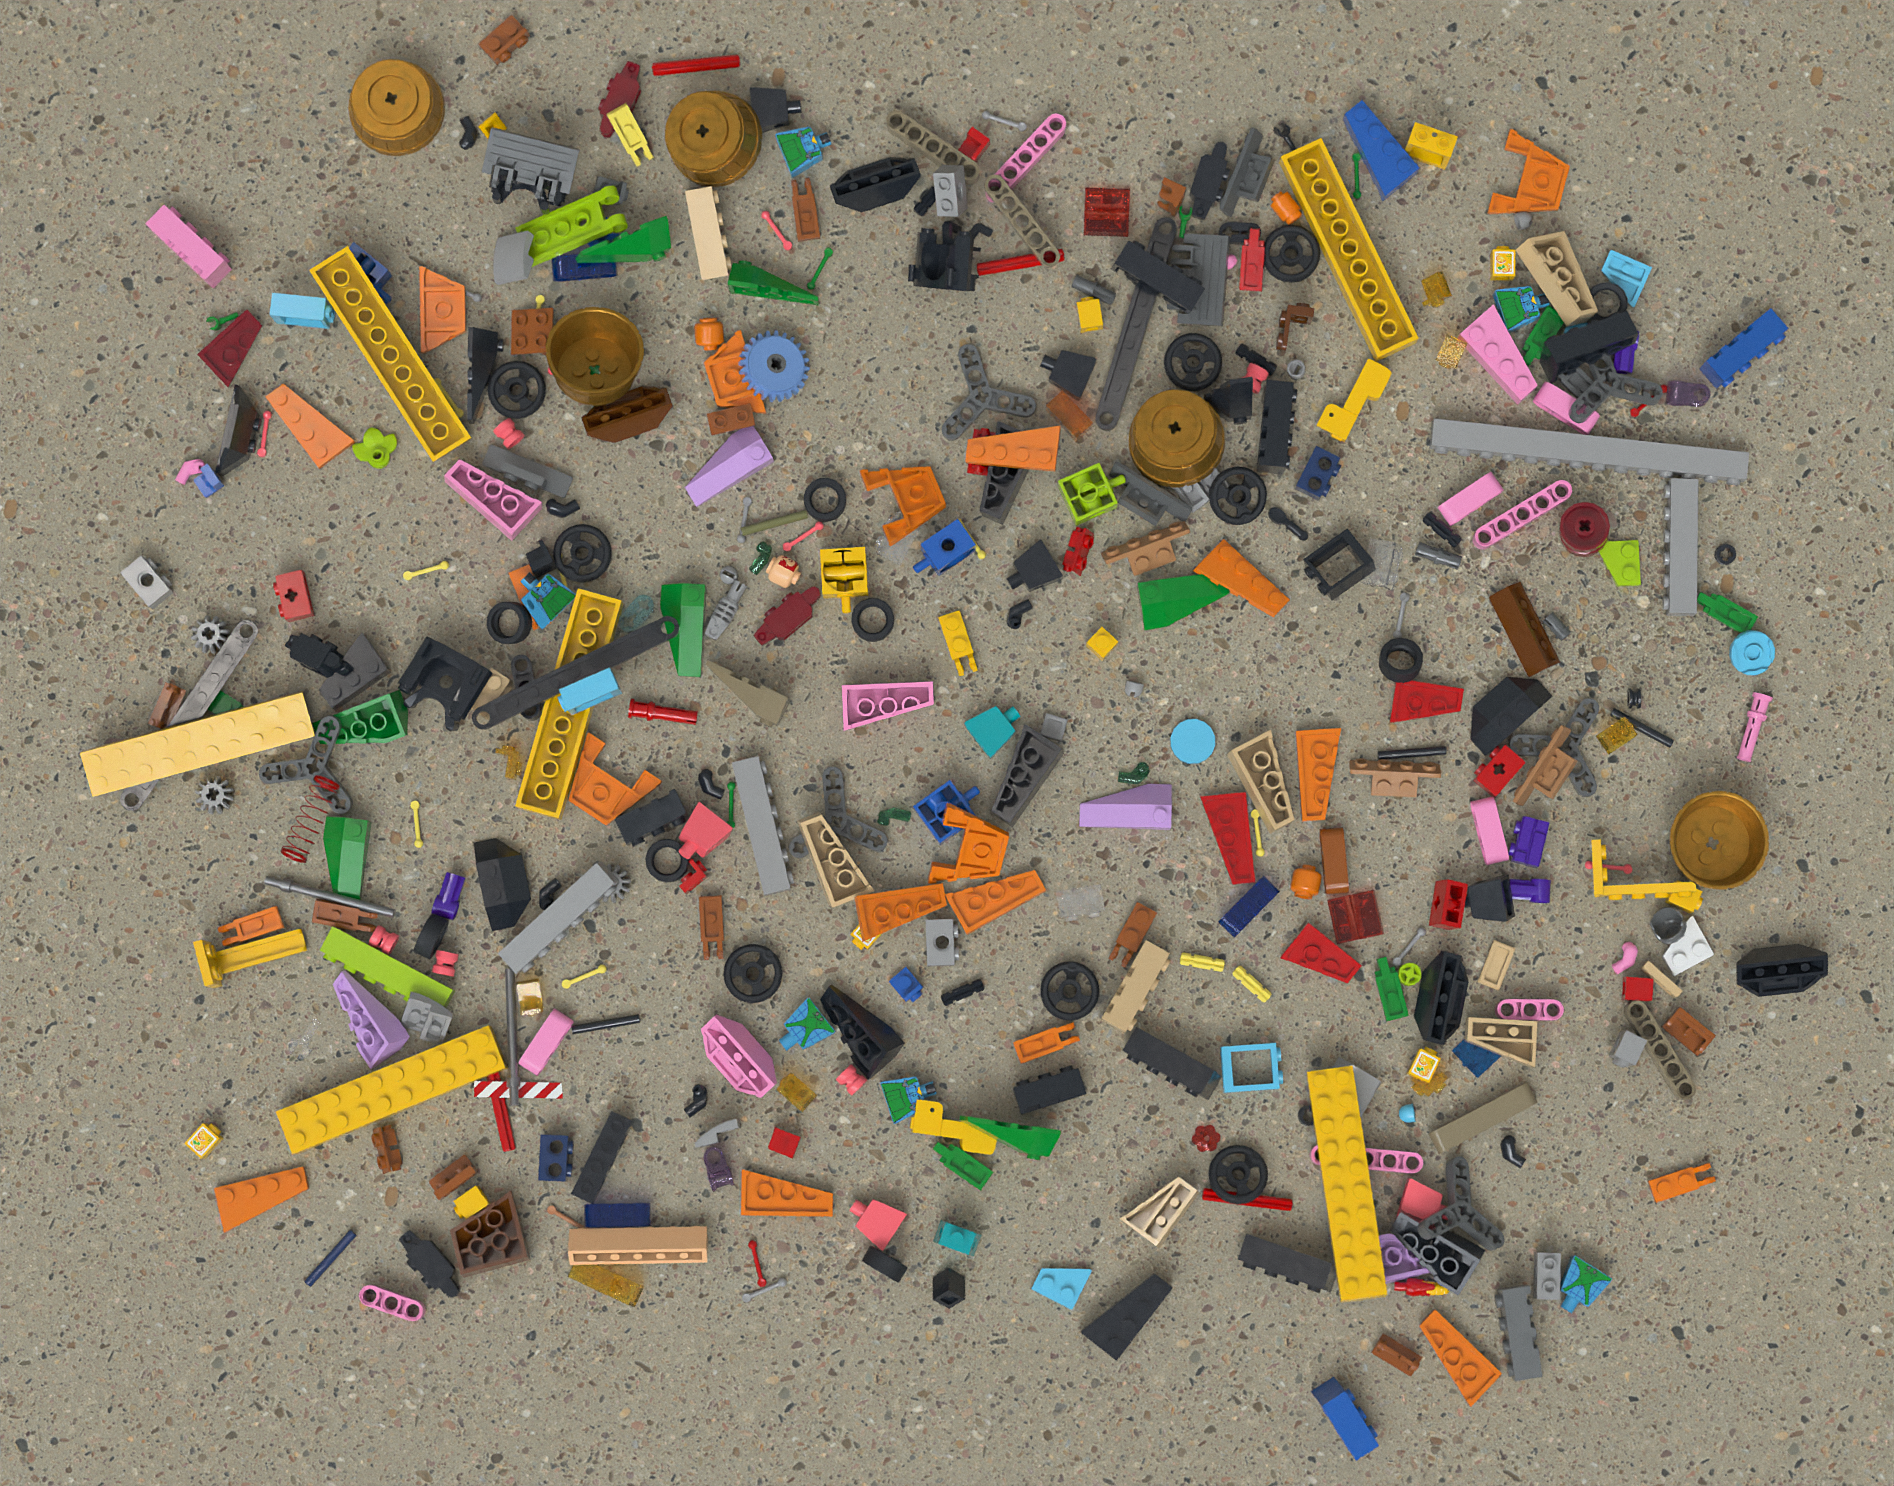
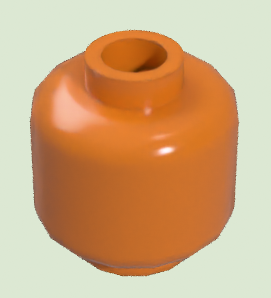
(709, 333)
(1306, 882)

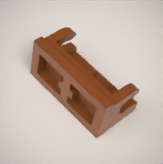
(1172, 193)
(1688, 1031)

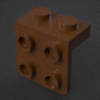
(1296, 314)

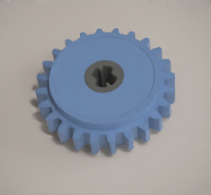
(764, 379)

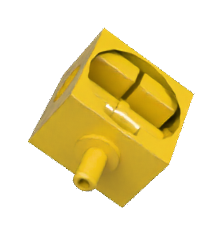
(844, 574)

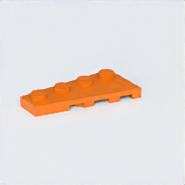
(891, 909)

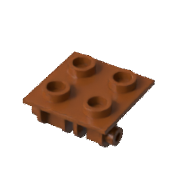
(530, 330)

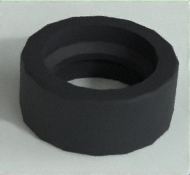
(1614, 288)
(825, 482)
(872, 602)
(525, 622)
(1393, 673)
(664, 843)
(431, 936)
(884, 1264)

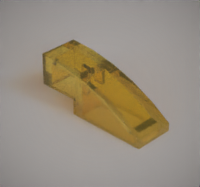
(607, 1282)

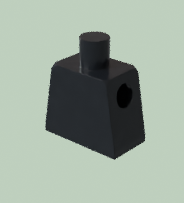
(773, 107)
(1069, 372)
(1035, 569)
(1491, 899)

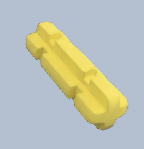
(1202, 962)
(1251, 984)

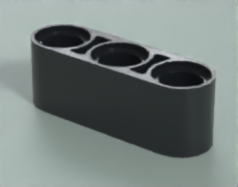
(522, 677)

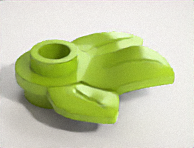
(374, 445)

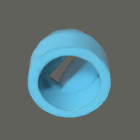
(1407, 1113)

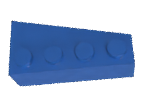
(1379, 150)
(1743, 348)

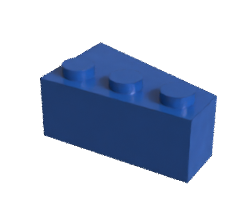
(1346, 1418)

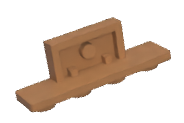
(1148, 551)
(1550, 769)
(1394, 778)

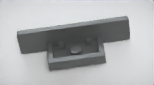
(1249, 174)
(532, 473)
(1147, 498)

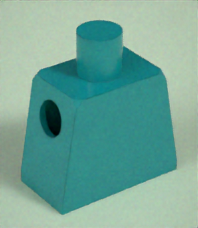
(992, 729)
(957, 1238)

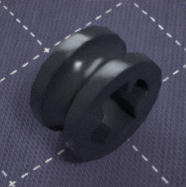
(1720, 549)
(1634, 698)
(1301, 1113)

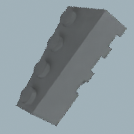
(1519, 1332)

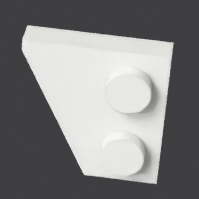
(1688, 950)

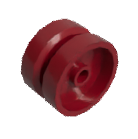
(1584, 516)

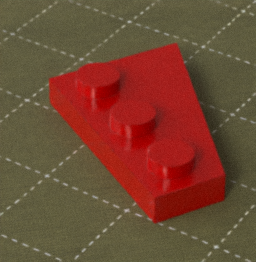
(1423, 700)
(1319, 953)

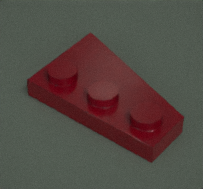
(231, 346)

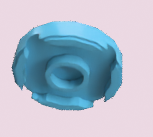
(1752, 652)
(1192, 741)

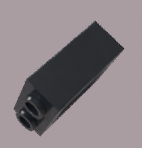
(1332, 547)

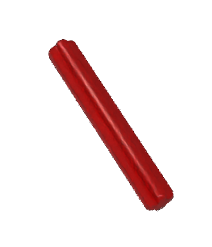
(695, 65)
(1015, 263)
(502, 1118)
(1261, 1201)

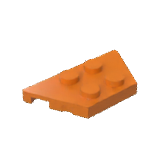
(440, 309)
(725, 377)

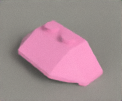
(738, 1056)

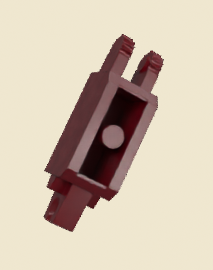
(622, 90)
(788, 617)

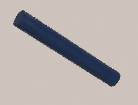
(330, 1258)

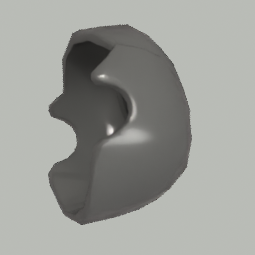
(1668, 925)

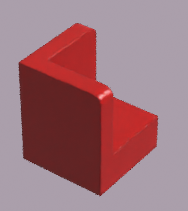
(975, 144)
(1637, 989)
(784, 1142)

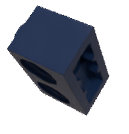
(1313, 471)
(548, 1157)

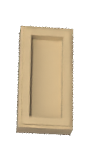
(1496, 965)
(1660, 979)

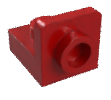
(691, 880)

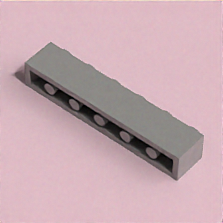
(1681, 547)
(762, 826)
(559, 917)

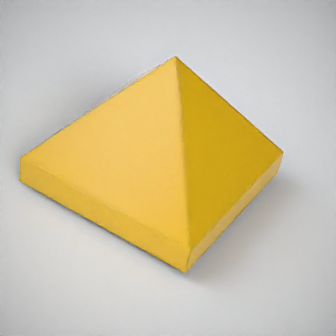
(493, 121)

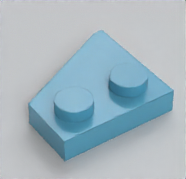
(1627, 274)
(1061, 1284)

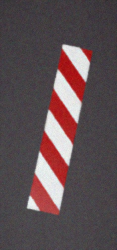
(526, 1089)

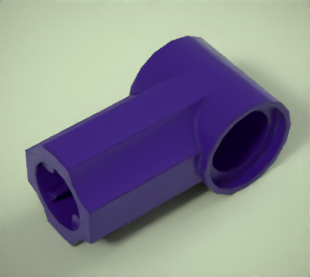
(1624, 359)
(1533, 890)
(447, 902)

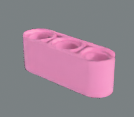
(1558, 405)
(1470, 498)
(1489, 830)
(1540, 1009)
(545, 1042)
(382, 1296)

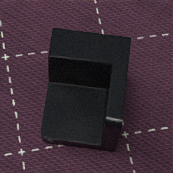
(540, 560)
(948, 1288)

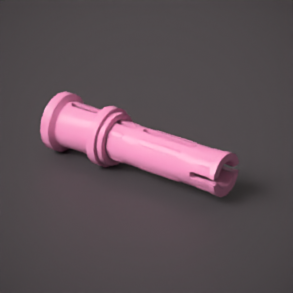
(1756, 716)

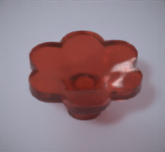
(1202, 1144)

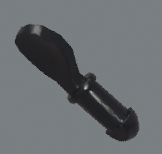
(1280, 518)

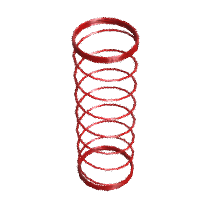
(316, 778)

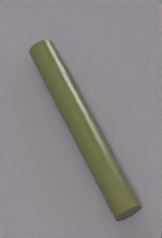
(775, 522)

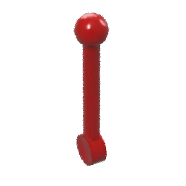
(1635, 411)
(762, 1281)

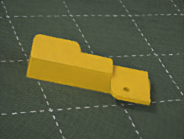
(1368, 386)
(933, 1124)

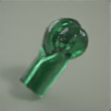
(762, 559)
(1136, 776)
(893, 813)

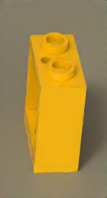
(1430, 149)

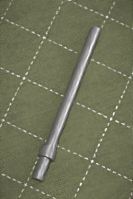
(289, 886)
(513, 1080)

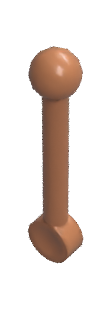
(552, 1210)

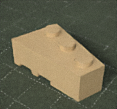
(1504, 1037)
(1162, 1211)

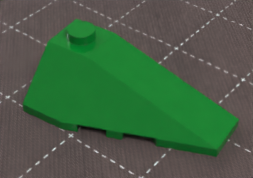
(643, 245)
(756, 282)
(1174, 598)
(687, 606)
(371, 722)
(346, 853)
(1022, 1138)

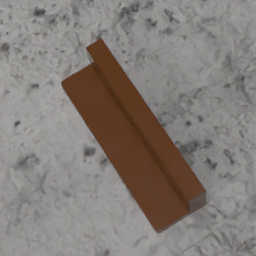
(1524, 629)

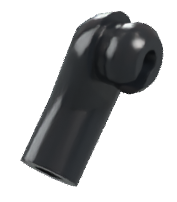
(470, 135)
(560, 510)
(1015, 613)
(707, 785)
(546, 894)
(699, 1100)
(1509, 1152)

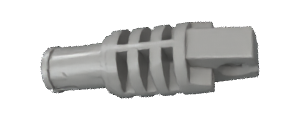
(724, 611)

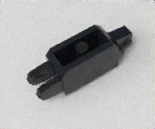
(1208, 179)
(317, 656)
(431, 1263)

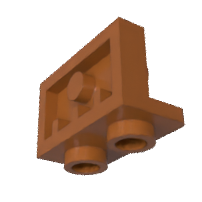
(505, 40)
(453, 1177)

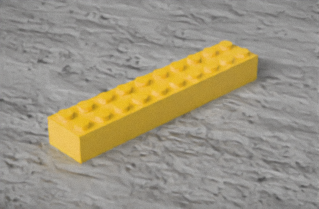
(1348, 250)
(390, 354)
(559, 733)
(197, 743)
(391, 1090)
(1346, 1184)

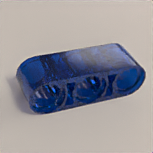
(567, 269)
(1248, 906)
(617, 1215)

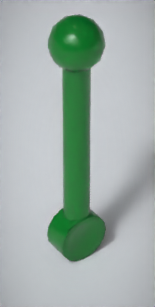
(1356, 157)
(828, 252)
(731, 786)

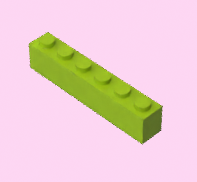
(382, 968)

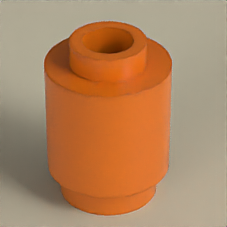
(1286, 207)

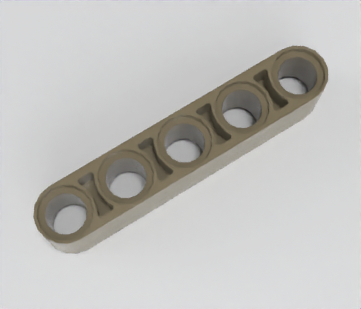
(926, 138)
(1024, 232)
(1669, 1057)
(1482, 1118)

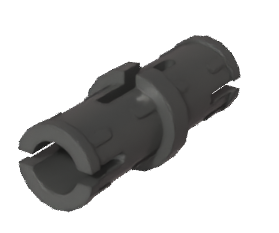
(1438, 555)

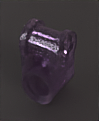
(1682, 394)
(718, 1170)

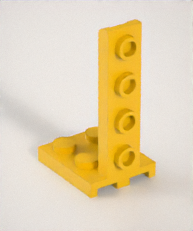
(1636, 891)
(215, 964)

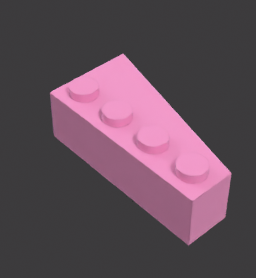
(189, 246)
(1497, 353)
(499, 503)
(883, 700)

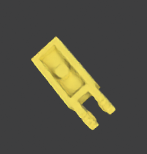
(629, 132)

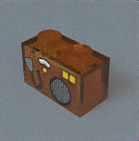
(1069, 416)

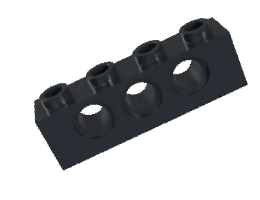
(602, 1157)

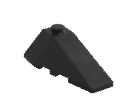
(484, 353)
(867, 1036)
(1447, 1256)

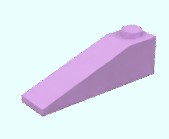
(733, 462)
(1135, 808)
(376, 1027)
(1398, 1261)

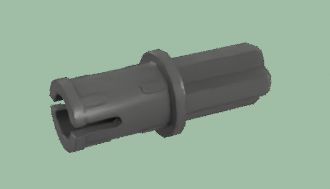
(1093, 290)

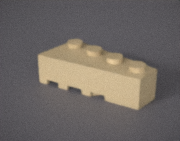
(1263, 780)

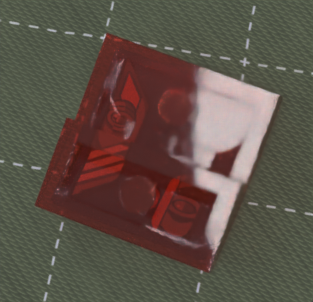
(1106, 212)
(1355, 917)

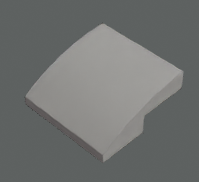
(512, 258)
(1198, 494)
(427, 1017)
(1365, 1084)
(712, 1136)

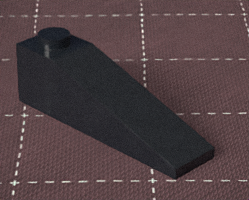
(1232, 400)

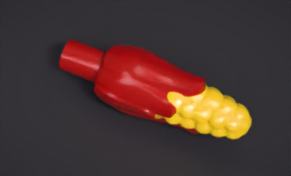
(1420, 1287)

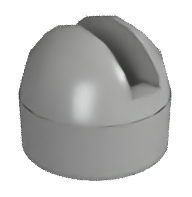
(1522, 220)
(1292, 368)
(726, 579)
(1134, 687)

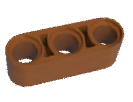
(1334, 861)

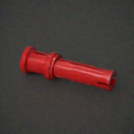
(651, 711)

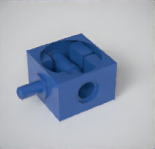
(378, 273)
(943, 560)
(933, 806)

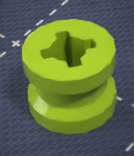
(1413, 972)

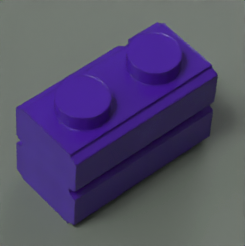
(1529, 841)

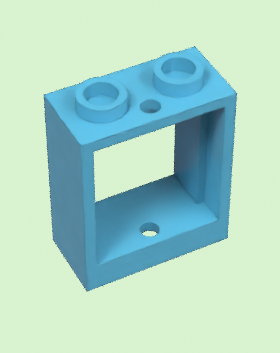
(301, 310)
(589, 691)
(1226, 1064)

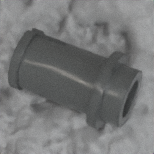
(1557, 626)

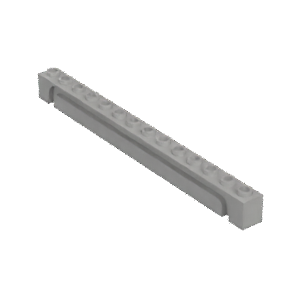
(1588, 450)

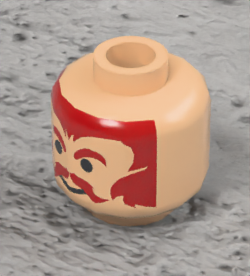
(783, 571)

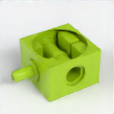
(1089, 493)

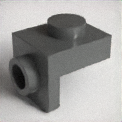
(602, 182)

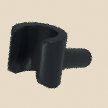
(1285, 134)

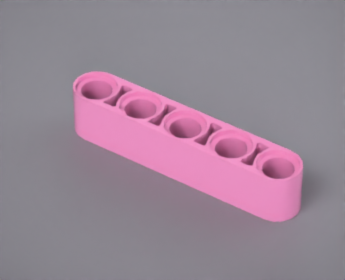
(1030, 148)
(1530, 507)
(1377, 1160)

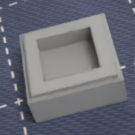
(1053, 727)

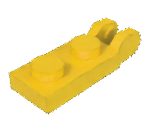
(957, 640)

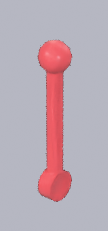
(786, 244)
(262, 452)
(788, 546)
(1626, 868)

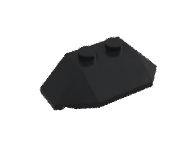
(876, 183)
(239, 433)
(1505, 710)
(501, 882)
(1781, 969)
(1441, 997)

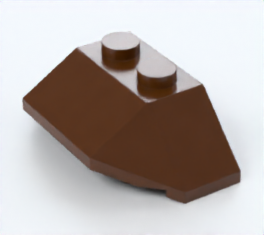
(628, 416)

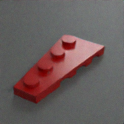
(1232, 833)

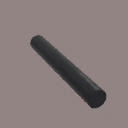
(1648, 731)
(1413, 752)
(605, 1024)

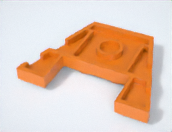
(1540, 182)
(915, 494)
(600, 792)
(979, 852)

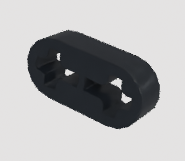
(1238, 227)

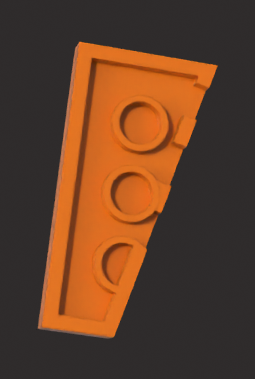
(313, 431)
(1023, 449)
(1234, 572)
(1316, 764)
(989, 901)
(251, 1197)
(776, 1197)
(1463, 1362)

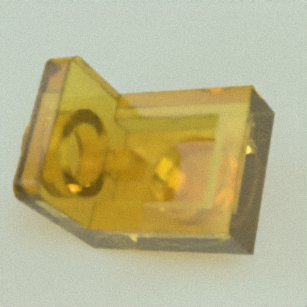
(1436, 290)
(1450, 352)
(1616, 735)
(513, 767)
(530, 997)
(1436, 1085)
(796, 1092)

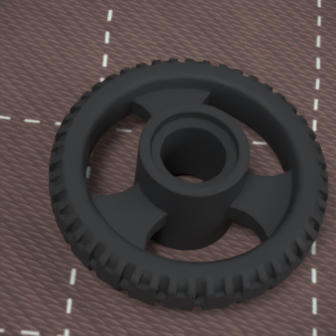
(1309, 263)
(526, 372)
(1190, 381)
(1218, 491)
(602, 553)
(766, 958)
(1071, 970)
(1218, 1169)

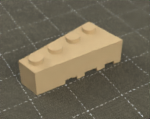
(707, 233)
(1559, 276)
(834, 866)
(1135, 986)

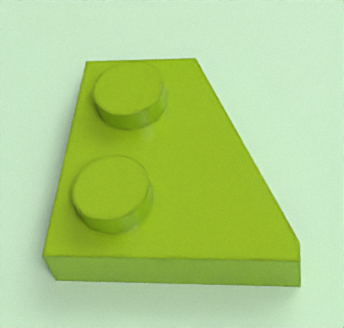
(1622, 562)

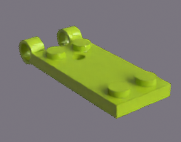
(561, 228)

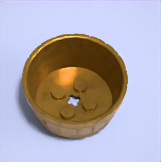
(407, 123)
(725, 150)
(591, 339)
(1182, 456)
(1740, 836)

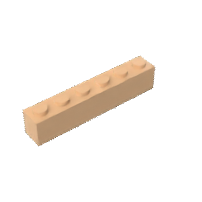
(638, 1245)

